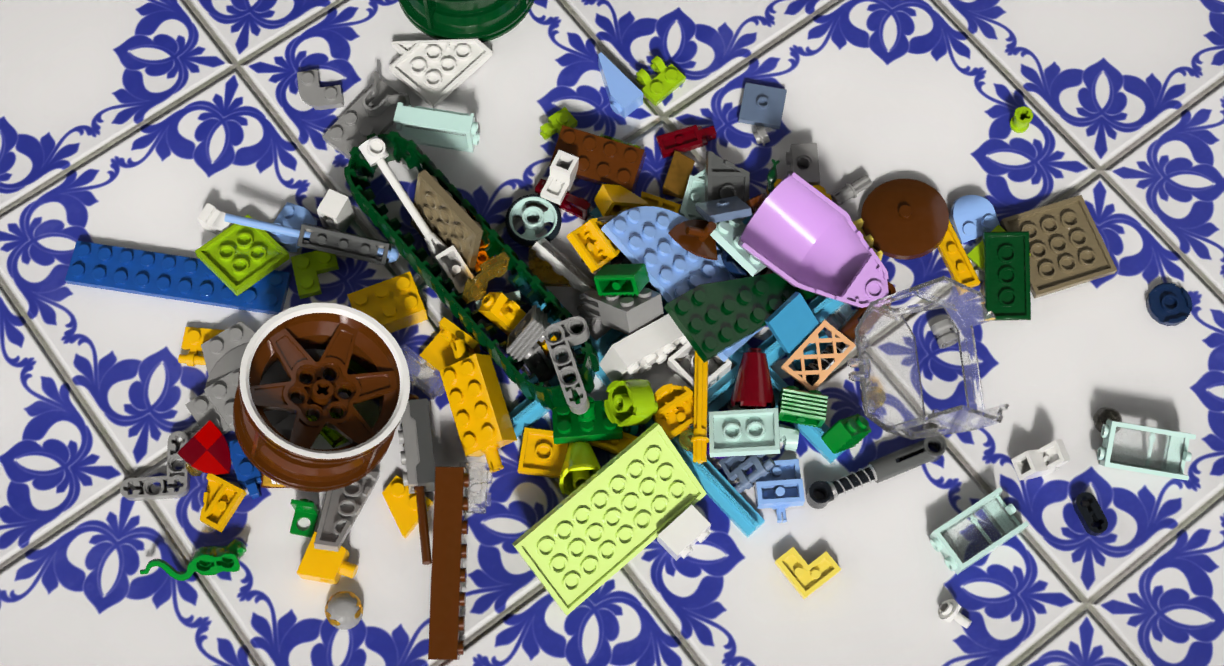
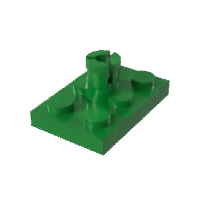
(585, 427)

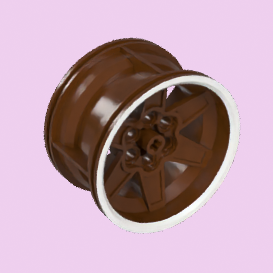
(344, 336)

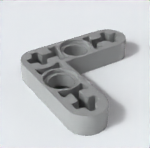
(173, 476)

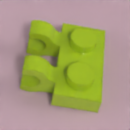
(663, 84)

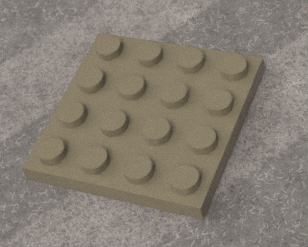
(447, 219)
(1062, 246)

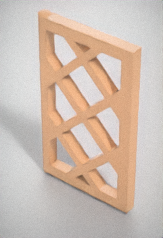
(814, 338)

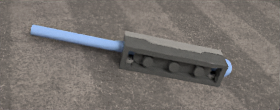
(327, 240)

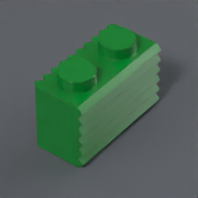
(621, 279)
(802, 406)
(846, 433)

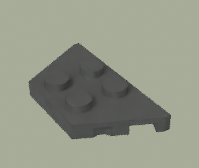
(725, 179)

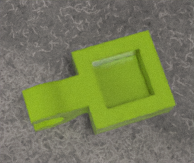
(555, 123)

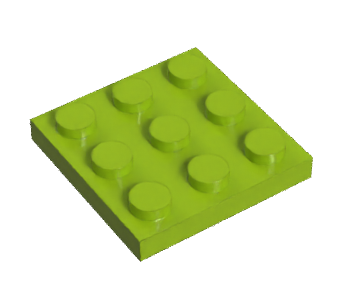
(242, 256)

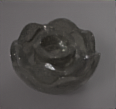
(1103, 414)

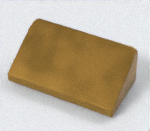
(678, 175)

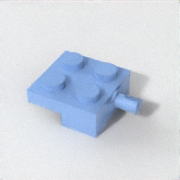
(780, 488)

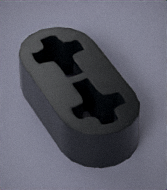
(1095, 513)

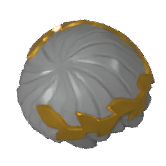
(344, 610)

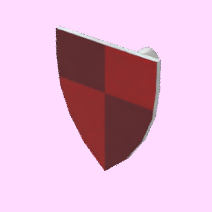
(207, 451)

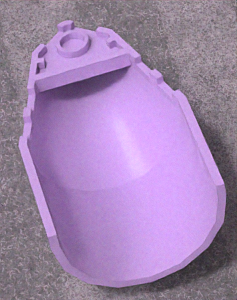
(814, 245)

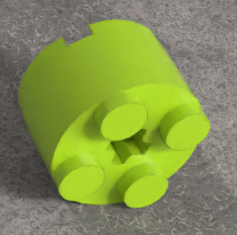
(630, 402)

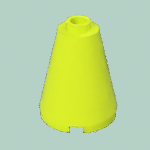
(578, 466)

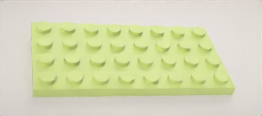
(609, 518)

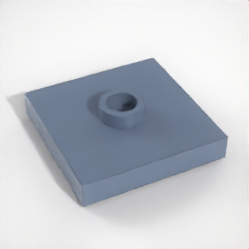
(762, 105)
(723, 209)

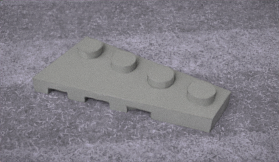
(341, 511)

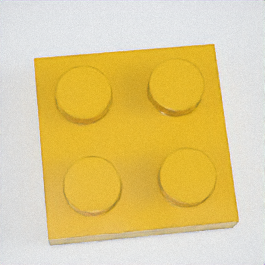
(540, 455)

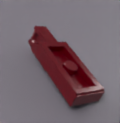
(685, 139)
(575, 205)

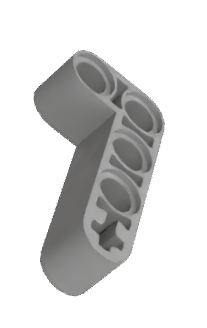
(569, 367)

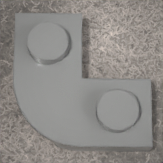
(315, 96)

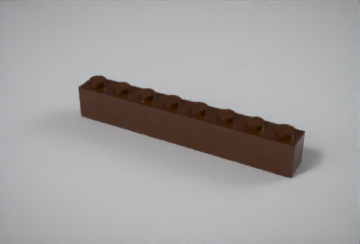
(448, 563)

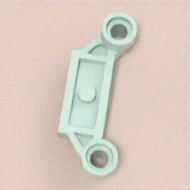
(694, 194)

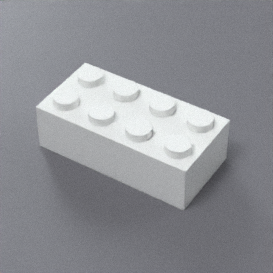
(643, 349)

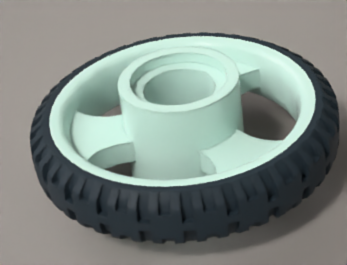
(532, 229)

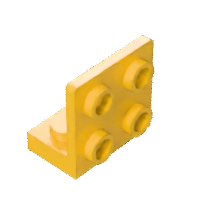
(439, 351)

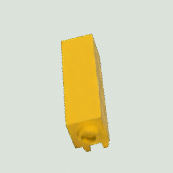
(505, 314)

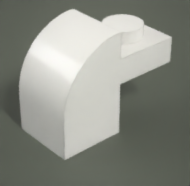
(561, 178)
(1040, 461)

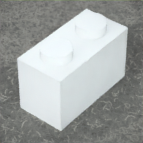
(336, 211)
(684, 533)

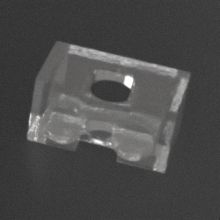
(478, 475)

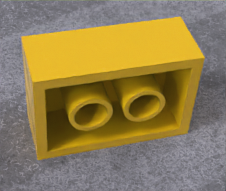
(391, 302)

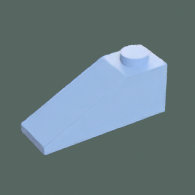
(622, 93)

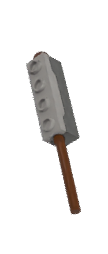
(419, 463)

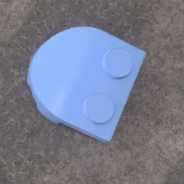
(293, 217)
(972, 217)

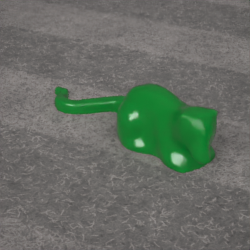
(206, 561)

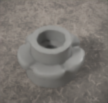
(761, 135)

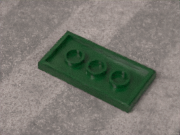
(1007, 275)

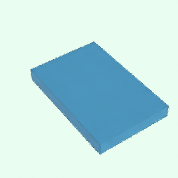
(793, 325)

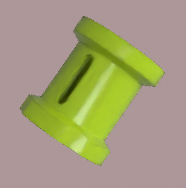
(1021, 119)

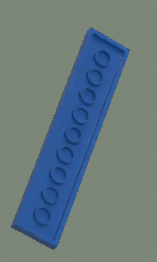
(170, 278)

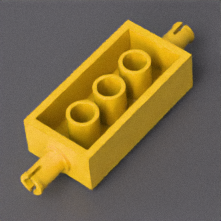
(477, 405)

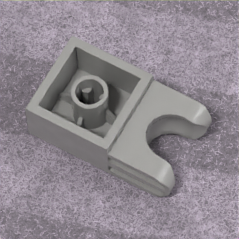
(624, 312)

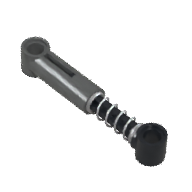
(878, 470)

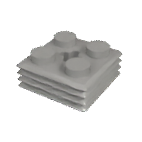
(527, 334)

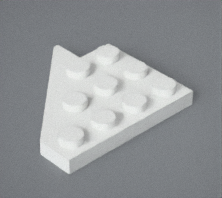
(437, 66)

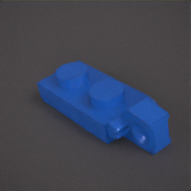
(246, 472)

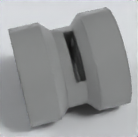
(945, 335)

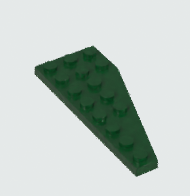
(729, 310)

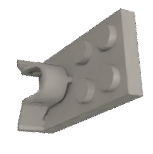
(368, 115)

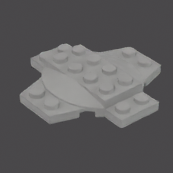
(223, 363)

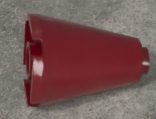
(753, 382)

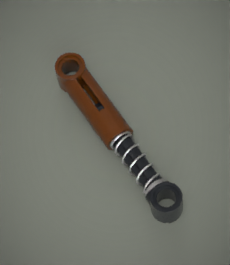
(847, 330)

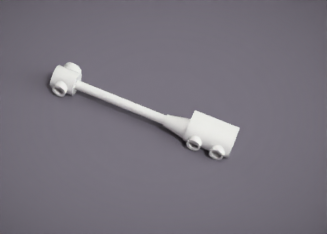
(447, 258)

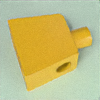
(326, 565)

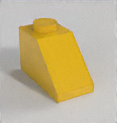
(614, 198)

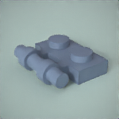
(736, 467)

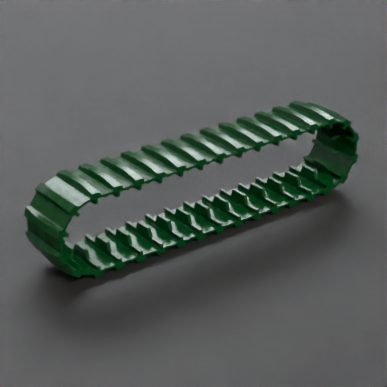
(410, 154)

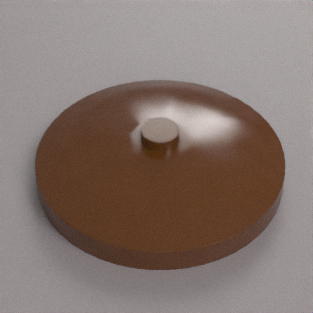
(905, 218)

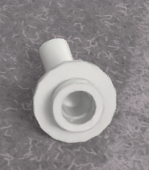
(950, 611)

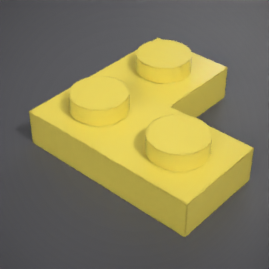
(807, 577)

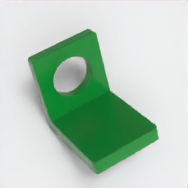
(304, 509)

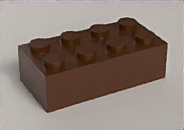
(602, 158)

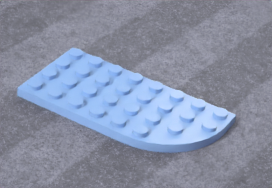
(671, 269)

